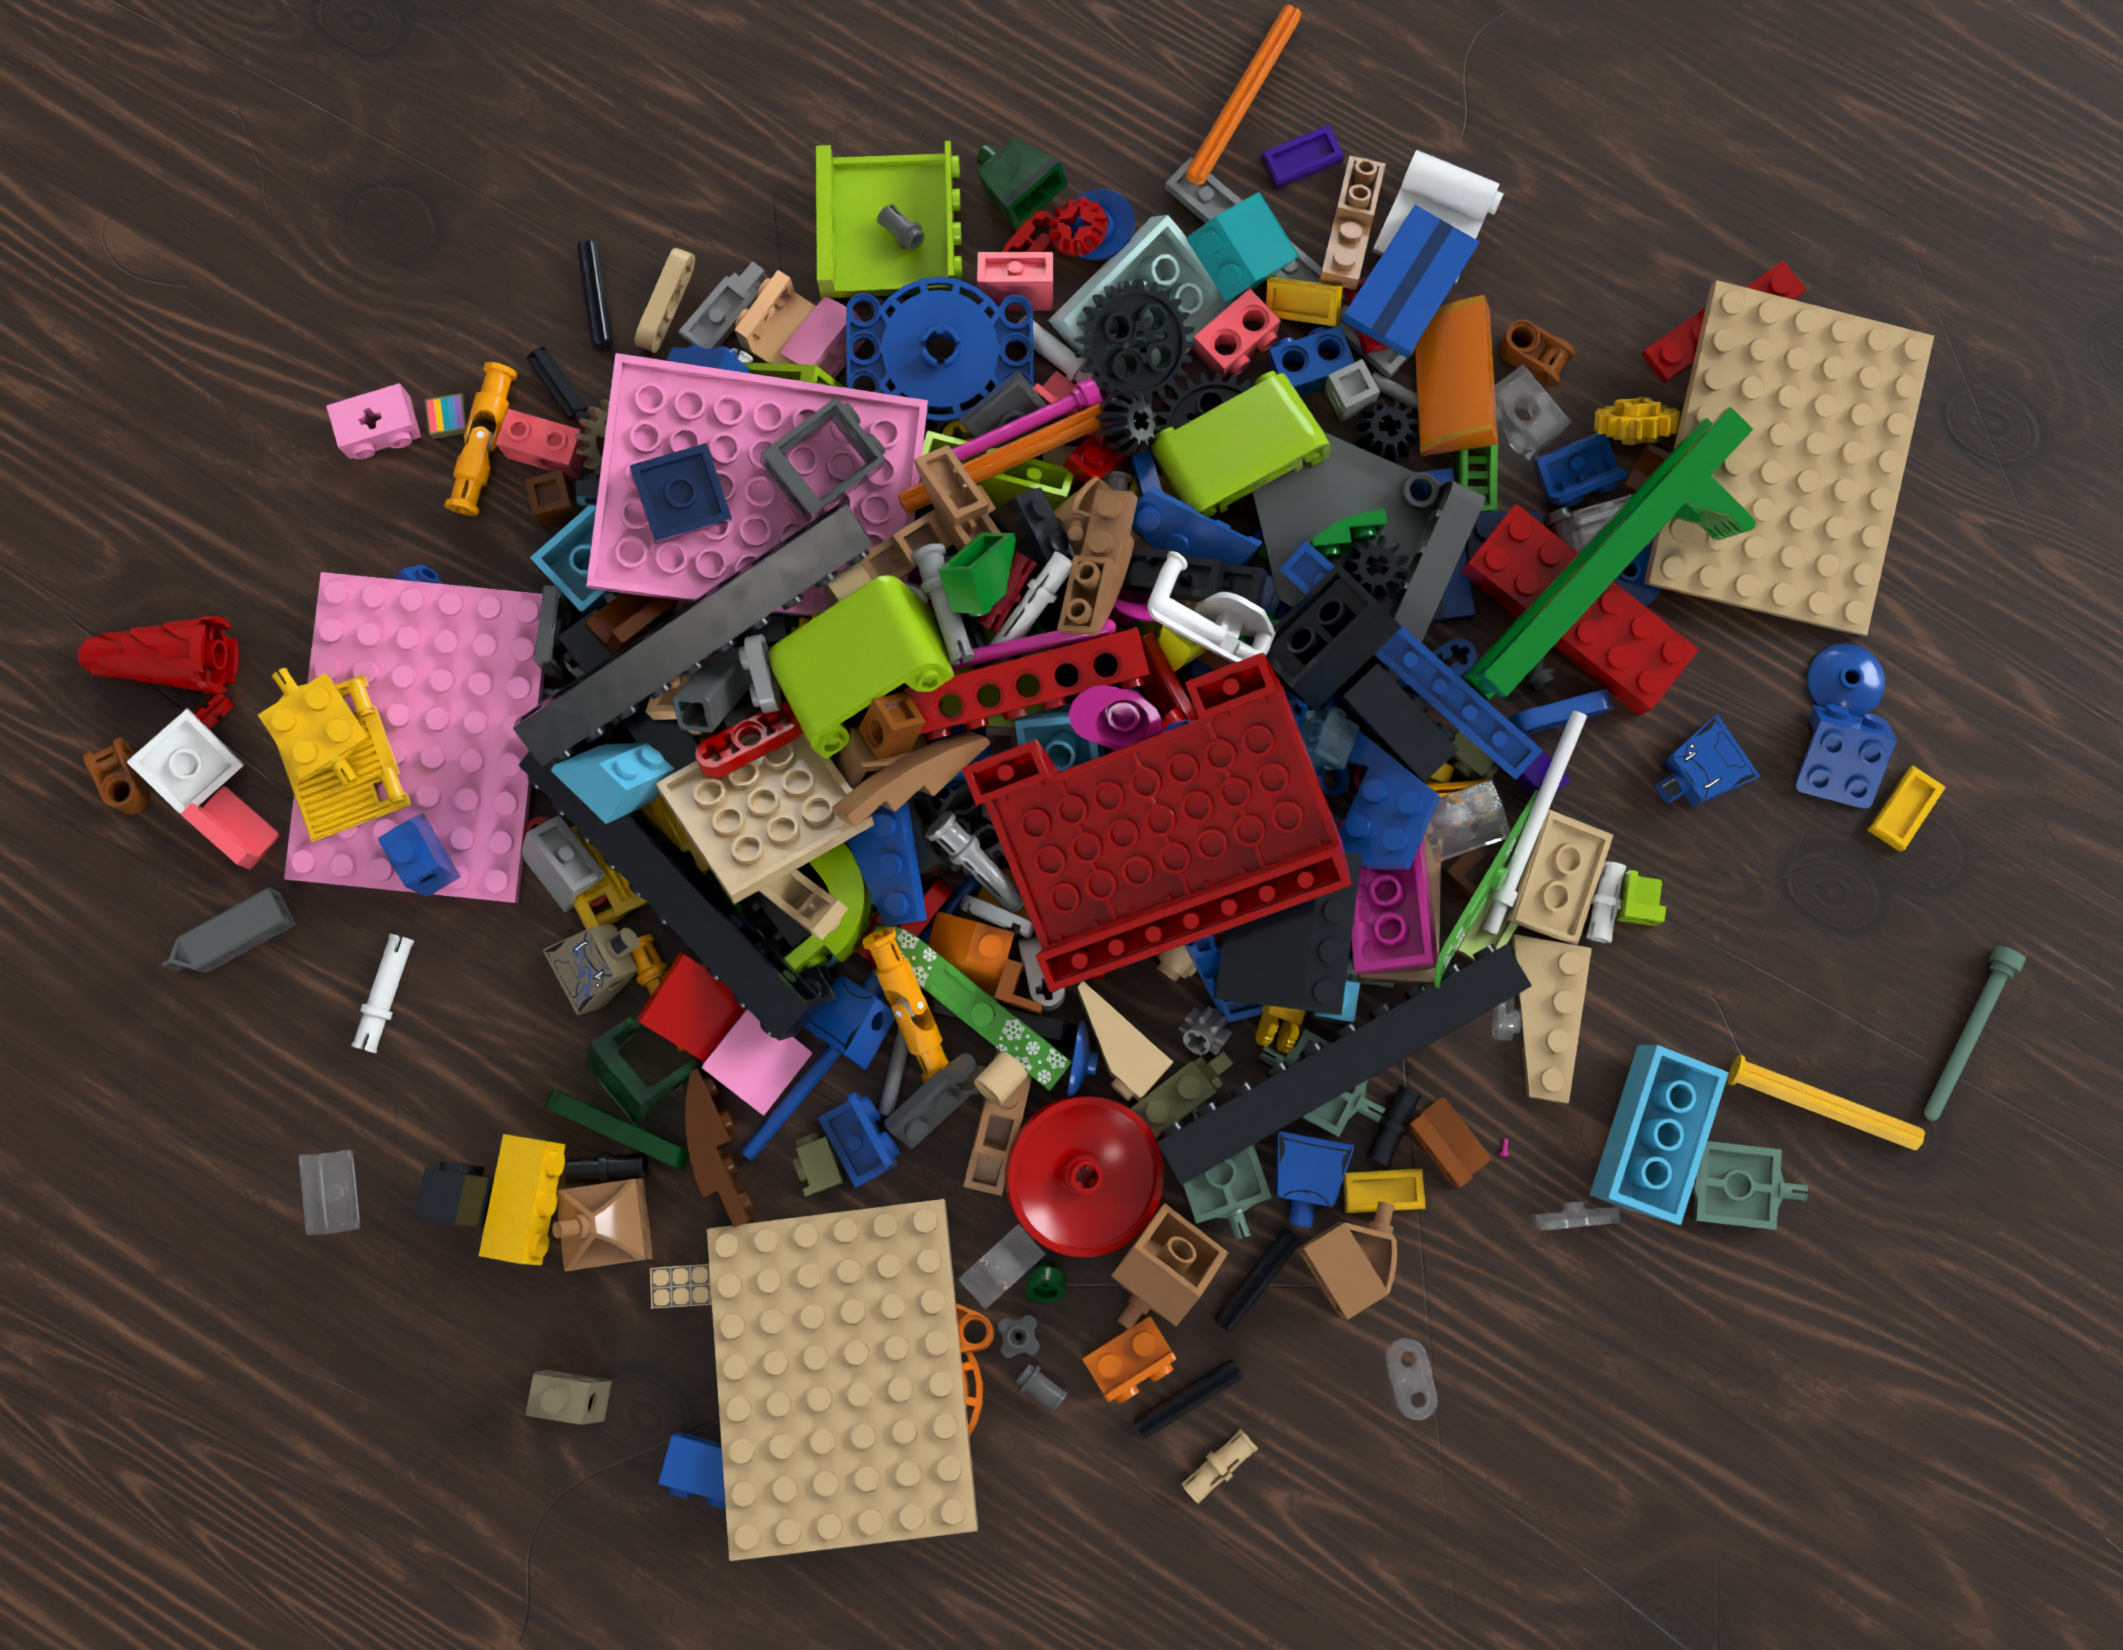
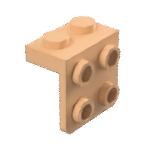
(772, 319)

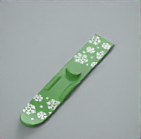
(1492, 880)
(981, 1011)

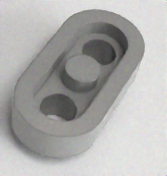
(765, 688)

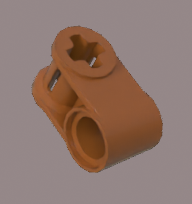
(1538, 352)
(114, 774)

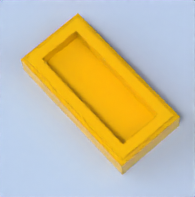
(1304, 301)
(1906, 808)
(1395, 1187)

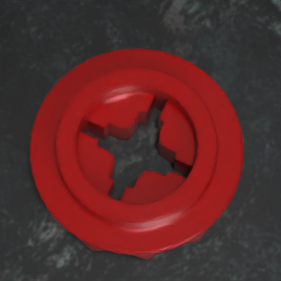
(1087, 237)

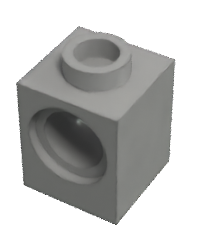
(1351, 390)

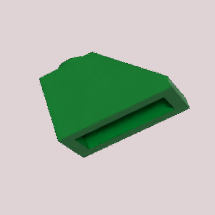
(978, 573)

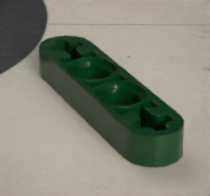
(617, 1129)

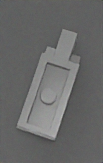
(718, 313)

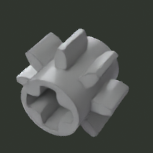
(1204, 1031)

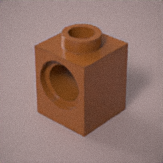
(891, 725)

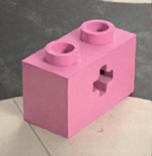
(355, 419)

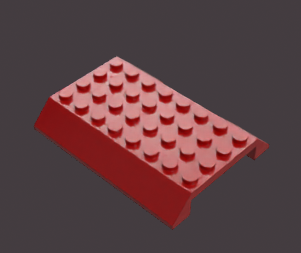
(1165, 831)

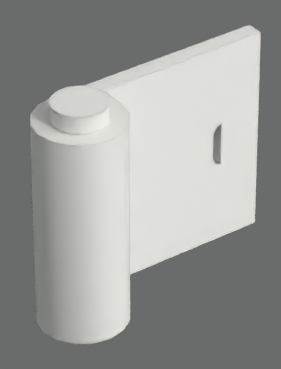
(1444, 191)

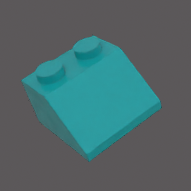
(1242, 247)

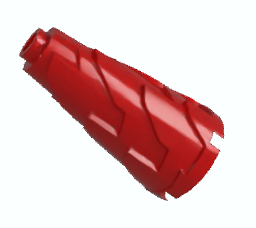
(175, 654)

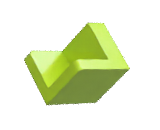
(1641, 900)

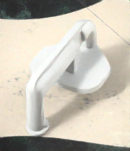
(1215, 620)

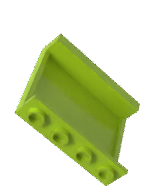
(857, 251)

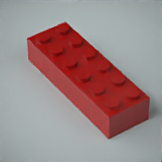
(1612, 641)

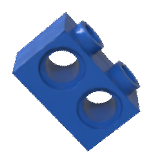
(1305, 352)

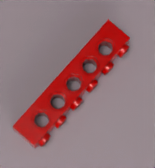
(1124, 646)

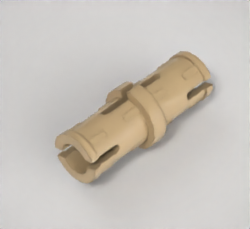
(1219, 1466)

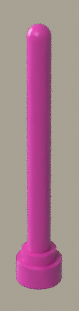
(1082, 397)
(1030, 644)

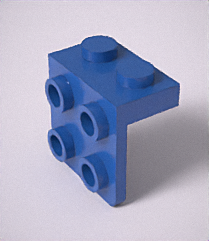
(1845, 756)
(858, 1140)

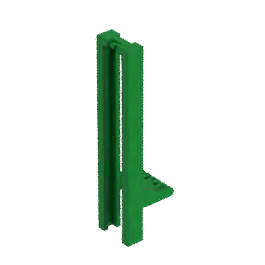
(1676, 489)

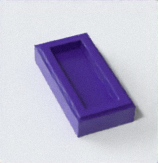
(1302, 157)

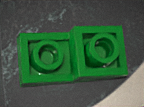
(1337, 537)

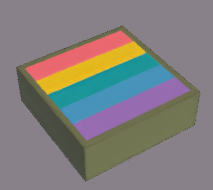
(446, 415)

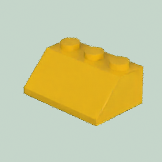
(522, 1200)

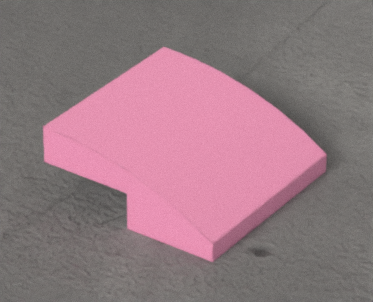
(755, 1063)

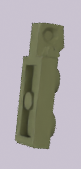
(1181, 1093)

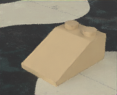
(1126, 1052)

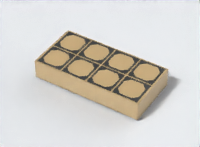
(680, 1286)

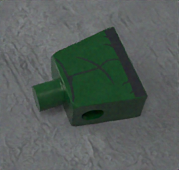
(1019, 179)

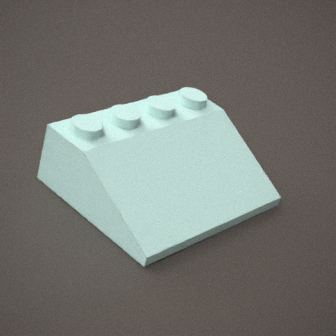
(1157, 255)

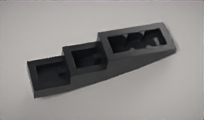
(1199, 580)

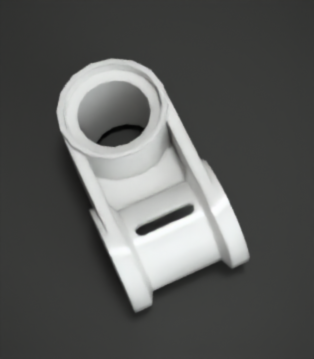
(1028, 949)

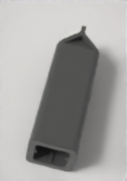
(712, 692)
(231, 933)

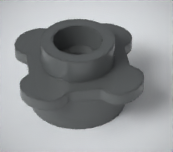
(1026, 1344)

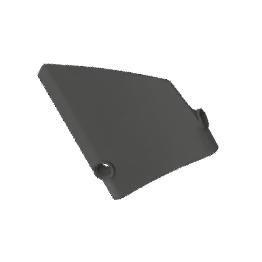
(1357, 482)

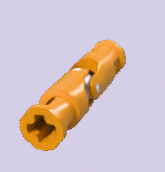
(473, 463)
(906, 1001)

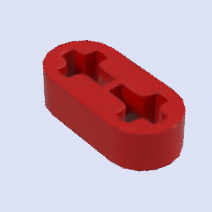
(1027, 232)

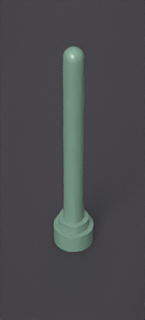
(2004, 965)

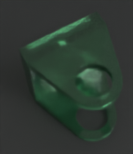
(622, 1081)

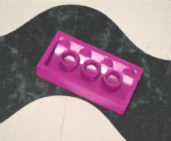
(1394, 919)

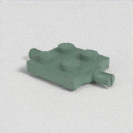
(1334, 1114)
(1741, 1186)
(1228, 1190)

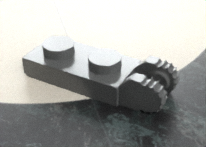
(934, 1101)

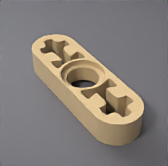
(665, 300)

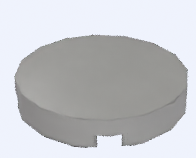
(997, 916)

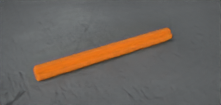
(1243, 95)
(1013, 453)

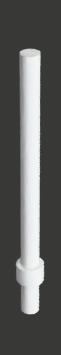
(1507, 895)

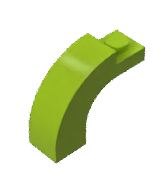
(847, 885)

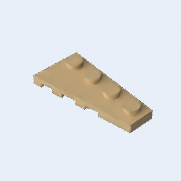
(1551, 1013)

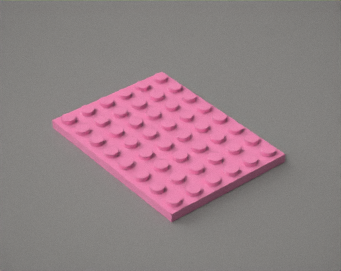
(677, 406)
(448, 683)

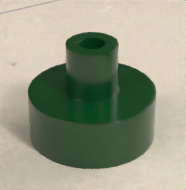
(1045, 1283)

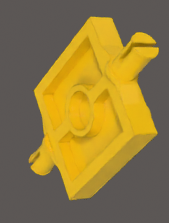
(314, 727)

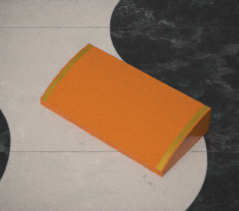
(1456, 379)

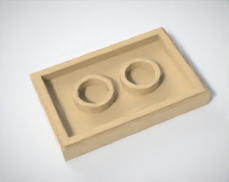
(1560, 878)

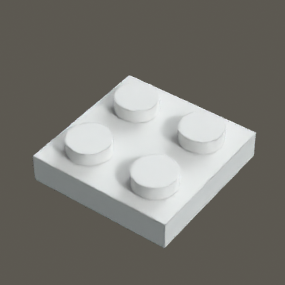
(185, 762)

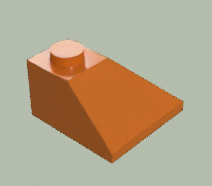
(972, 948)

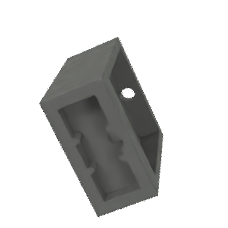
(790, 481)

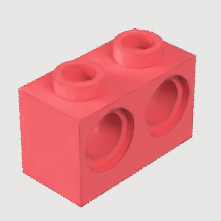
(1230, 331)
(540, 443)

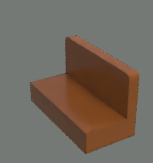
(1008, 989)
(1449, 1142)

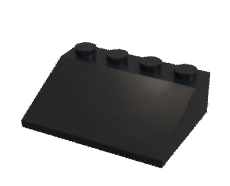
(1292, 955)

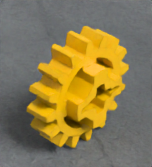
(1637, 420)

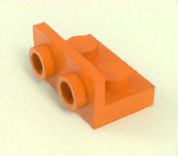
(1130, 1360)

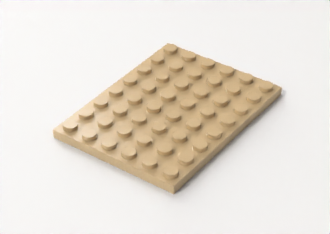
(1817, 472)
(840, 1381)

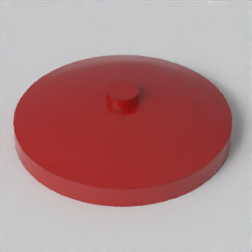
(1084, 1176)

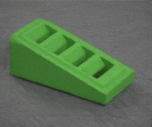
(1491, 474)

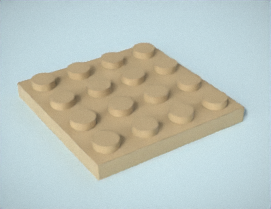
(761, 815)

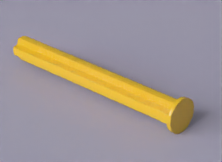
(1825, 1104)

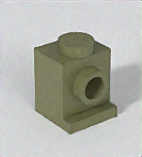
(1471, 761)
(817, 1164)

